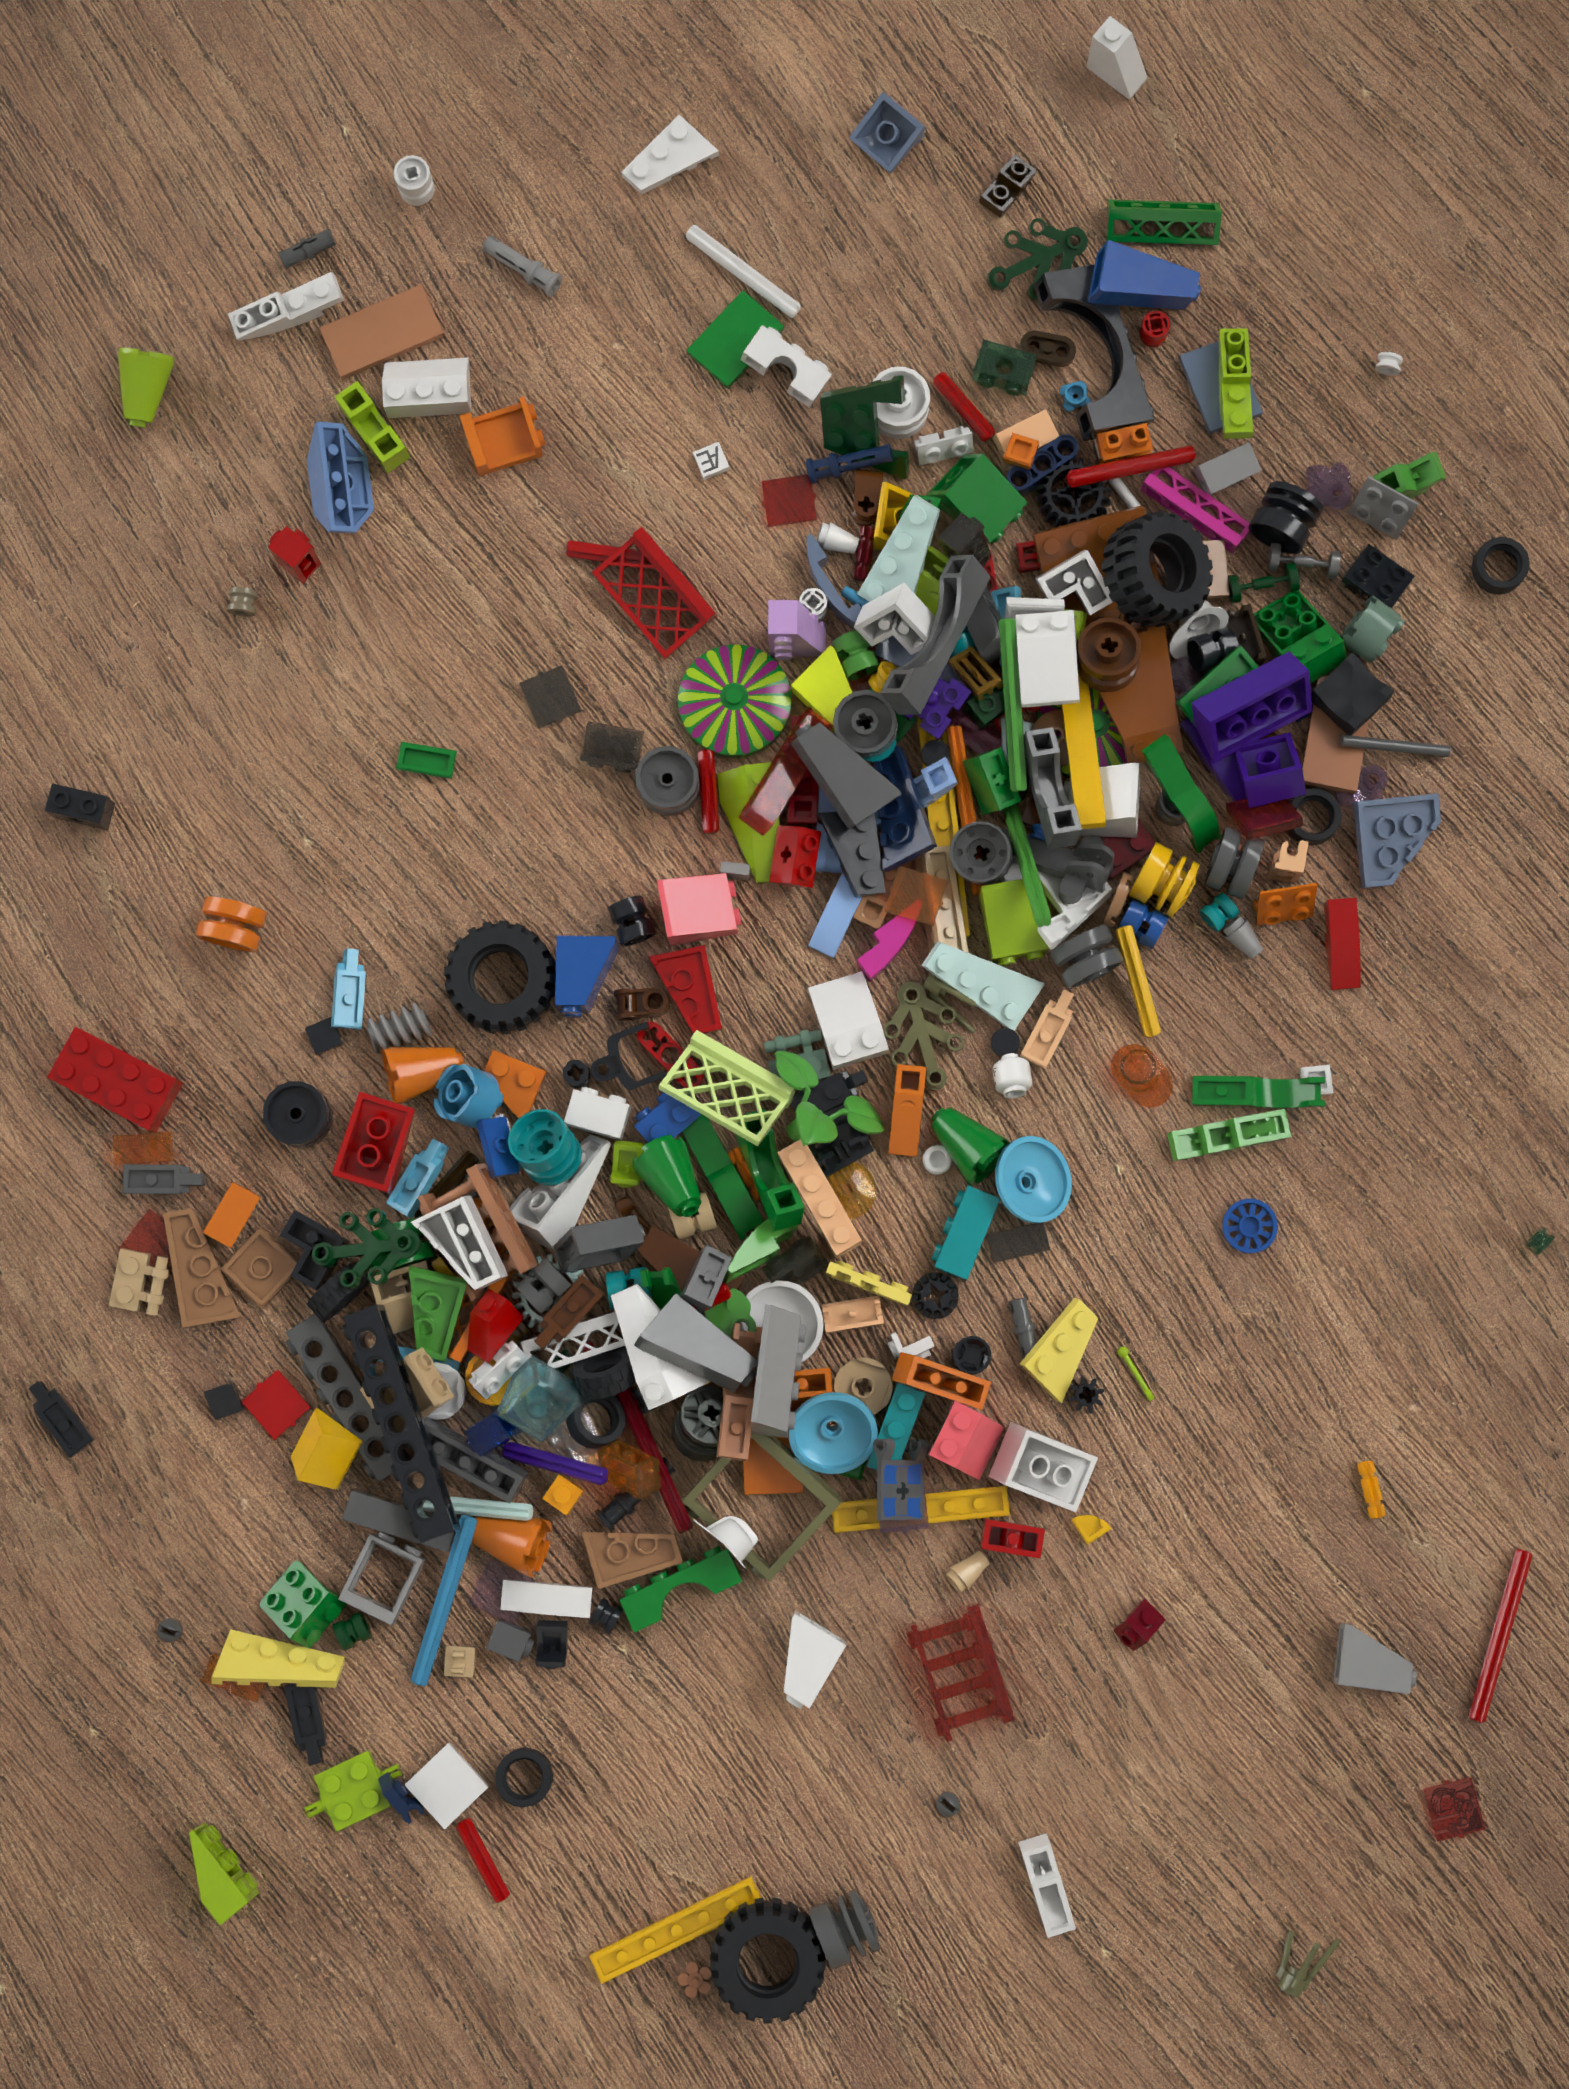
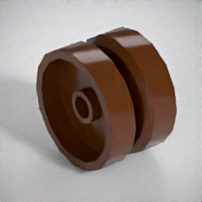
(1108, 654)

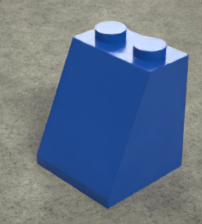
(581, 971)

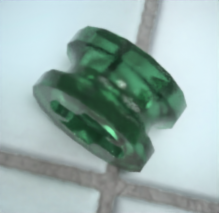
(1540, 1241)

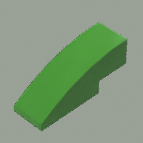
(757, 1249)

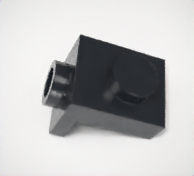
(552, 1643)

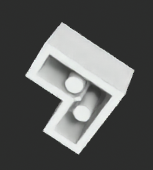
(1076, 575)
(896, 614)

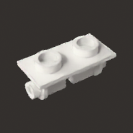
(955, 443)
(489, 1379)

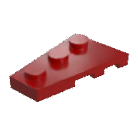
(691, 986)

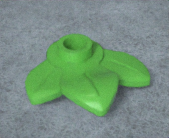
(733, 1311)

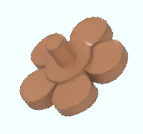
(695, 1979)

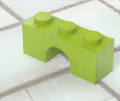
(371, 427)

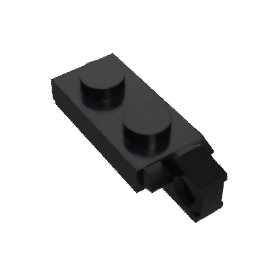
(832, 1090)
(61, 1419)
(307, 1721)

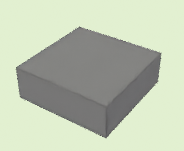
(736, 870)

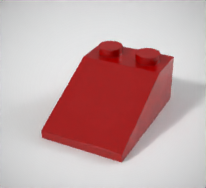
(374, 1143)

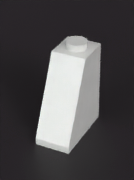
(1116, 58)

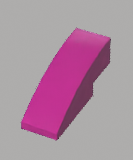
(889, 941)

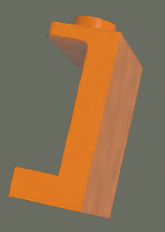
(503, 437)

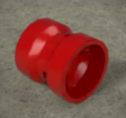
(1153, 335)

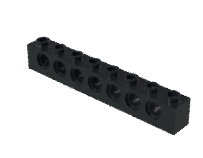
(444, 1518)

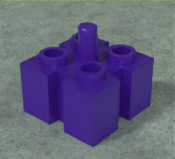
(940, 703)

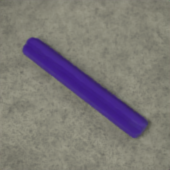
(555, 1463)

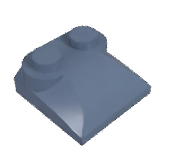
(888, 132)

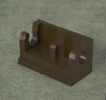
(1247, 632)

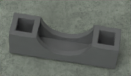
(1056, 813)

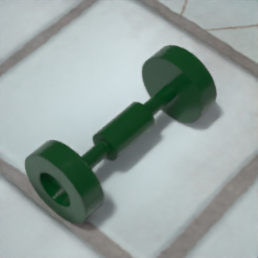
(1290, 576)

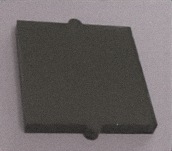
(550, 696)

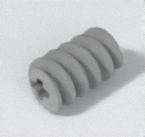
(398, 1027)

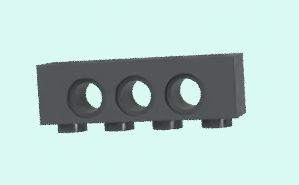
(488, 1471)

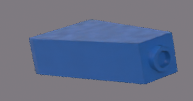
(1140, 280)

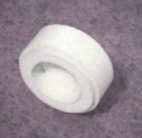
(936, 1160)

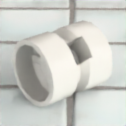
(414, 180)

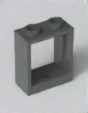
(599, 1243)

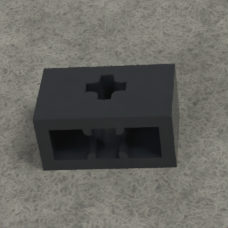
(80, 806)

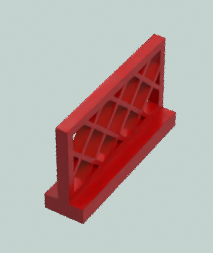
(672, 576)

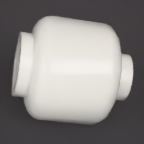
(1012, 1076)

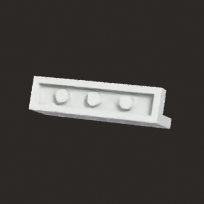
(582, 1329)

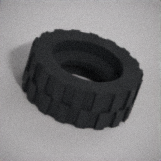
(334, 1296)
(604, 1374)

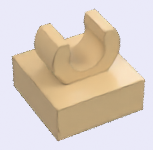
(460, 1661)

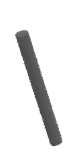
(1394, 745)

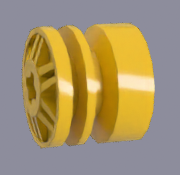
(1164, 880)

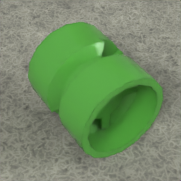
(855, 654)

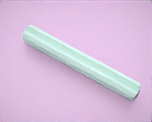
(488, 1508)

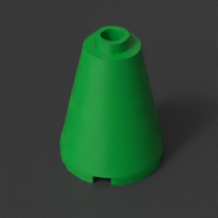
(968, 1143)
(669, 1174)

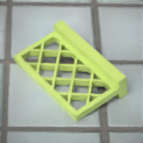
(736, 1067)

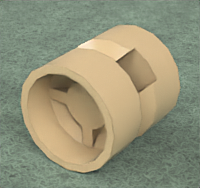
(704, 1222)

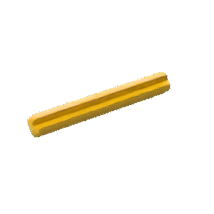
(1138, 981)

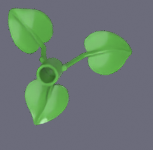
(810, 1122)

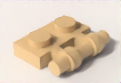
(131, 1278)

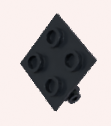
(1377, 576)
(845, 1149)

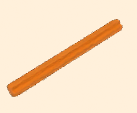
(963, 788)

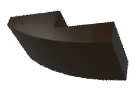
(1007, 186)

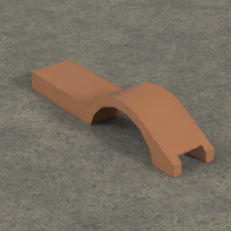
(738, 1405)

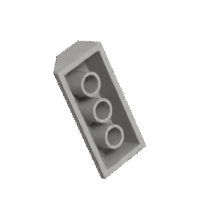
(776, 1372)

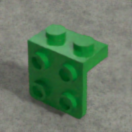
(301, 1605)

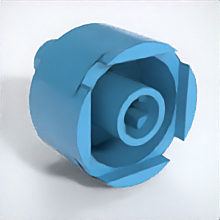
(467, 1095)

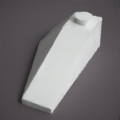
(552, 1210)
(656, 1378)

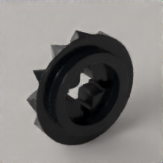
(930, 1308)

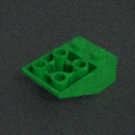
(1299, 628)

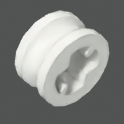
(1389, 363)

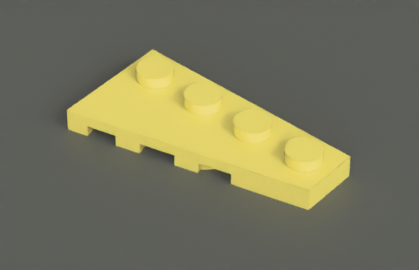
(262, 1659)

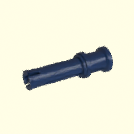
(882, 455)

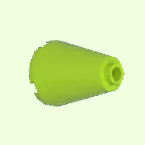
(142, 383)

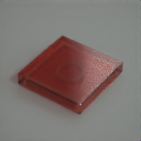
(1264, 819)

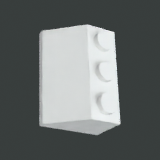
(426, 388)

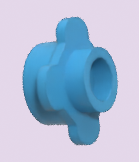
(1078, 388)

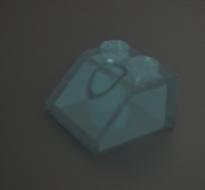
(538, 1399)

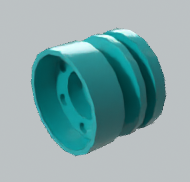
(545, 1147)

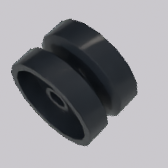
(281, 1109)

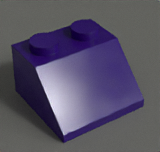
(1270, 770)

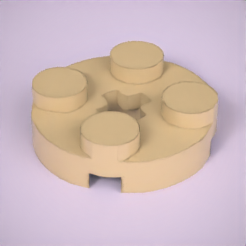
(877, 1378)

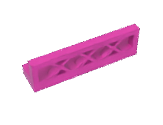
(1200, 519)

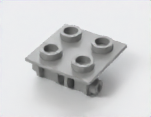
(1382, 507)

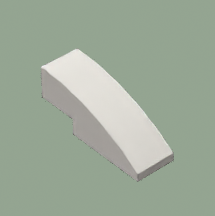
(546, 1598)
(1047, 1885)

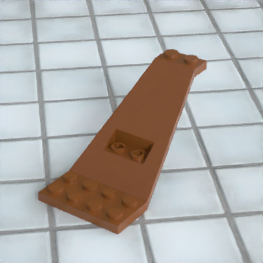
(1148, 703)

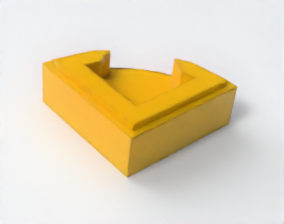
(442, 1267)
(1090, 1527)

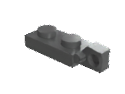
(159, 1179)

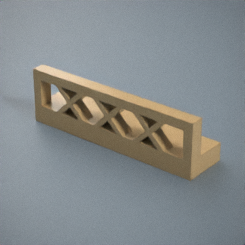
(949, 919)

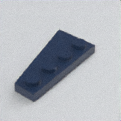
(903, 821)

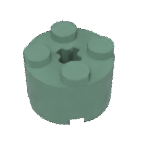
(1370, 629)

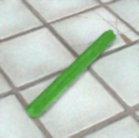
(1012, 705)
(1027, 866)

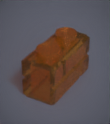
(630, 1469)

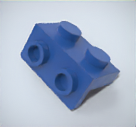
(665, 1118)

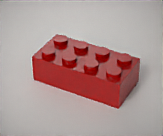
(115, 1080)

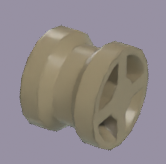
(242, 601)

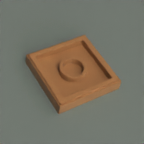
(260, 1267)

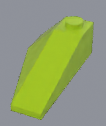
(734, 792)

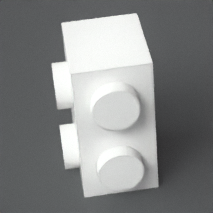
(598, 1114)

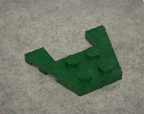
(852, 421)

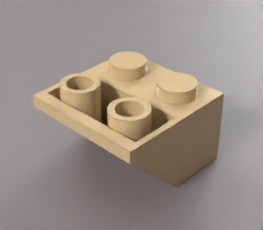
(396, 1297)

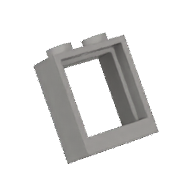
(369, 1605)

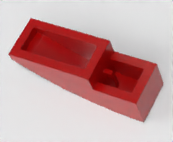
(1343, 943)

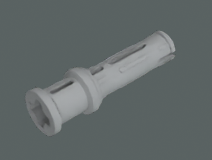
(532, 271)

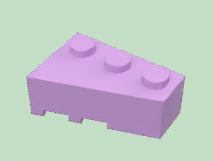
(794, 630)

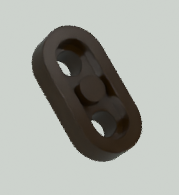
(1048, 346)

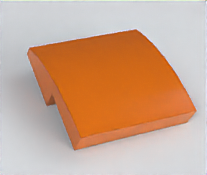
(766, 1474)

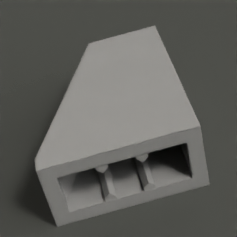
(1369, 1664)

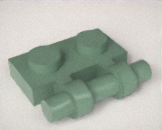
(815, 1058)

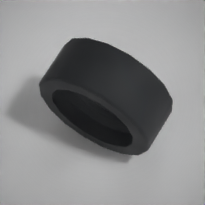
(1513, 548)
(1334, 812)
(588, 1440)
(501, 1777)

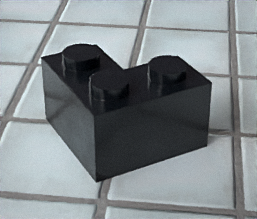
(307, 1234)

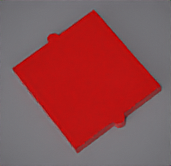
(276, 1404)

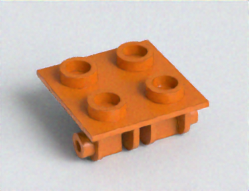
(1285, 904)

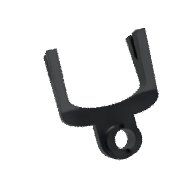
(615, 1064)

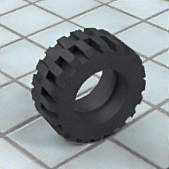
(1131, 577)
(479, 945)
(757, 1999)

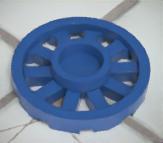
(1250, 1225)

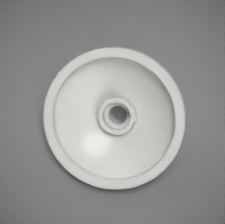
(793, 1299)

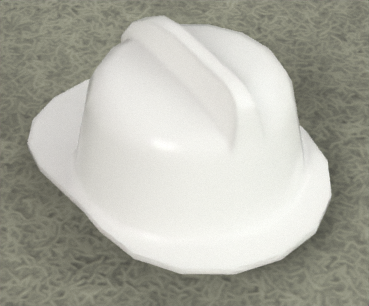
(1200, 622)
(734, 1535)

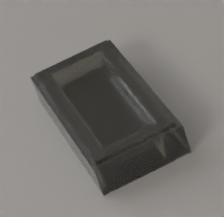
(1018, 1242)

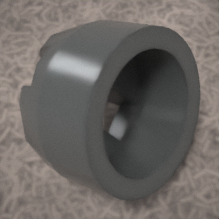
(172, 1624)
(952, 1799)

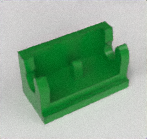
(990, 781)

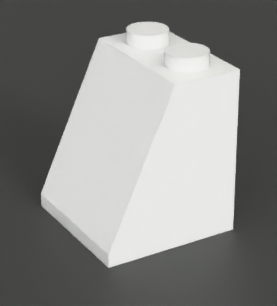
(1120, 798)
(809, 1660)

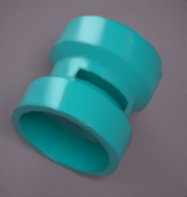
(1219, 912)

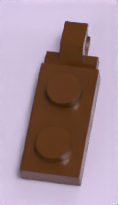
(568, 1312)

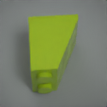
(1010, 923)

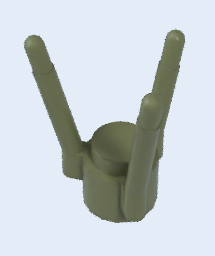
(940, 988)
(1295, 1979)

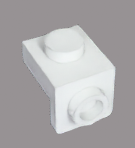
(920, 1348)

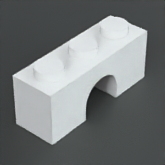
(770, 349)

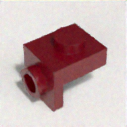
(1139, 1625)

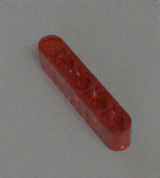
(779, 779)

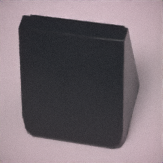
(224, 1400)

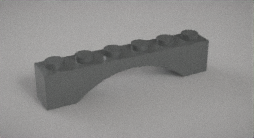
(959, 592)

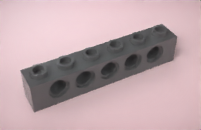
(314, 1368)

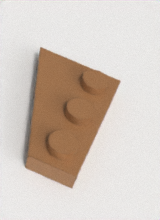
(625, 1556)

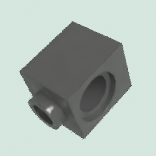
(511, 1641)

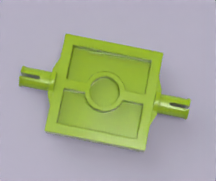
(351, 1791)

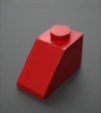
(491, 1325)

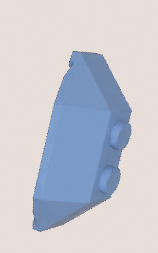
(338, 479)

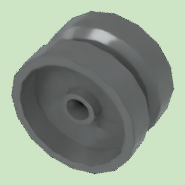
(860, 707)
(653, 773)
(1230, 861)
(1088, 960)

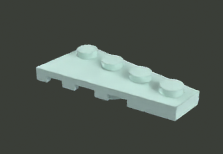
(904, 552)
(994, 988)

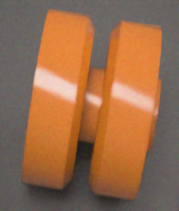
(231, 922)

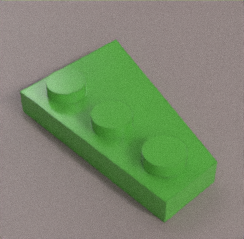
(435, 1309)

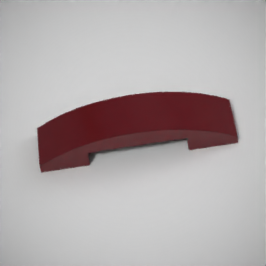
(804, 800)

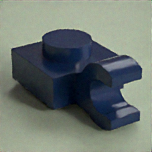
(396, 1793)

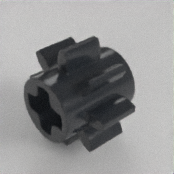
(1082, 1402)

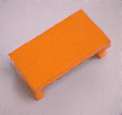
(231, 1214)

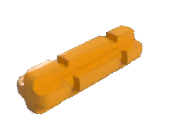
(1371, 1489)

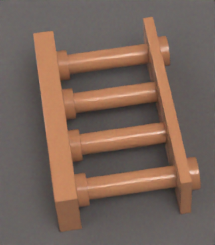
(493, 1207)

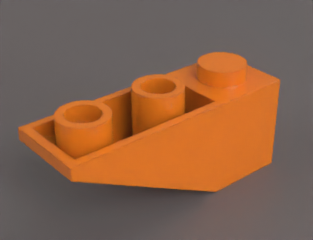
(907, 1110)

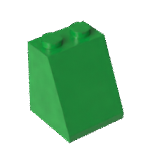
(981, 492)

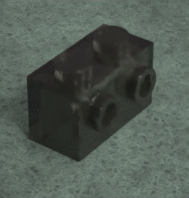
(966, 537)

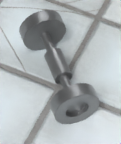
(1304, 561)

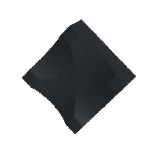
(1351, 695)

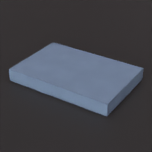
(1202, 374)

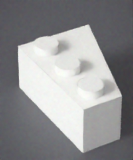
(464, 1241)

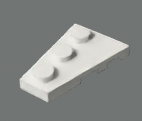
(670, 153)

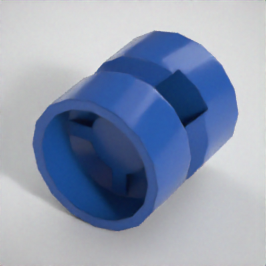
(1136, 914)

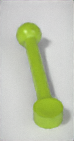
(1123, 1353)

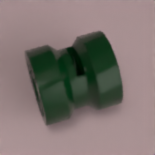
(352, 1631)

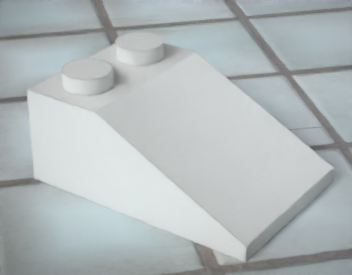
(1047, 658)
(848, 1020)
(1043, 1467)

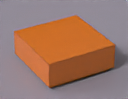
(1021, 451)

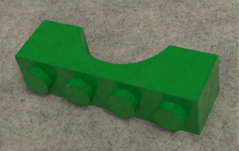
(777, 1194)
(645, 1605)

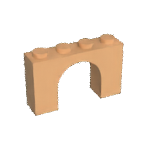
(820, 1198)

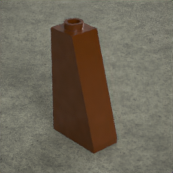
(666, 1251)

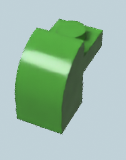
(1414, 477)

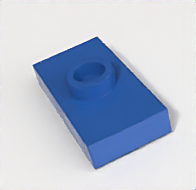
(494, 1140)

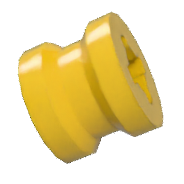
(878, 679)

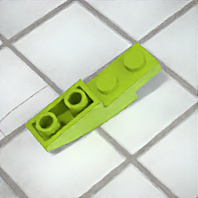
(1235, 383)

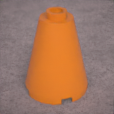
(416, 1069)
(514, 1542)

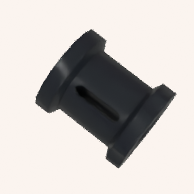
(569, 1069)

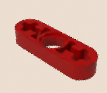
(661, 1034)

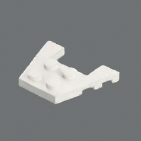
(1070, 914)

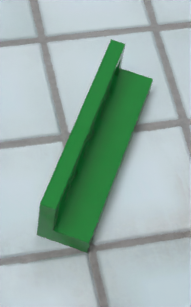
(1164, 211)

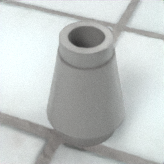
(1243, 937)

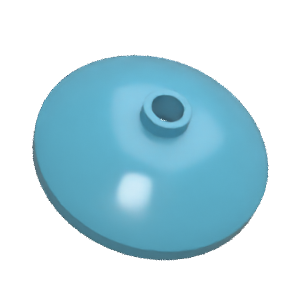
(1044, 1177)
(834, 1447)

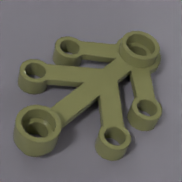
(922, 1030)

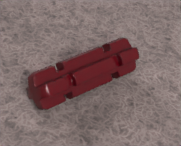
(864, 552)

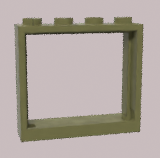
(800, 1472)

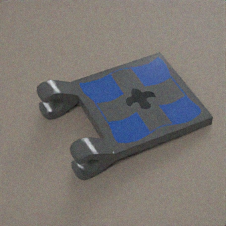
(900, 1481)

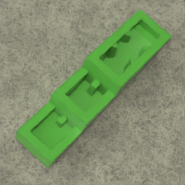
(1229, 1134)

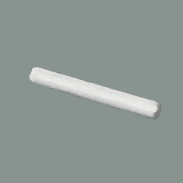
(743, 271)

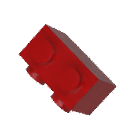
(294, 553)

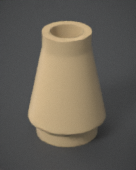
(967, 1571)

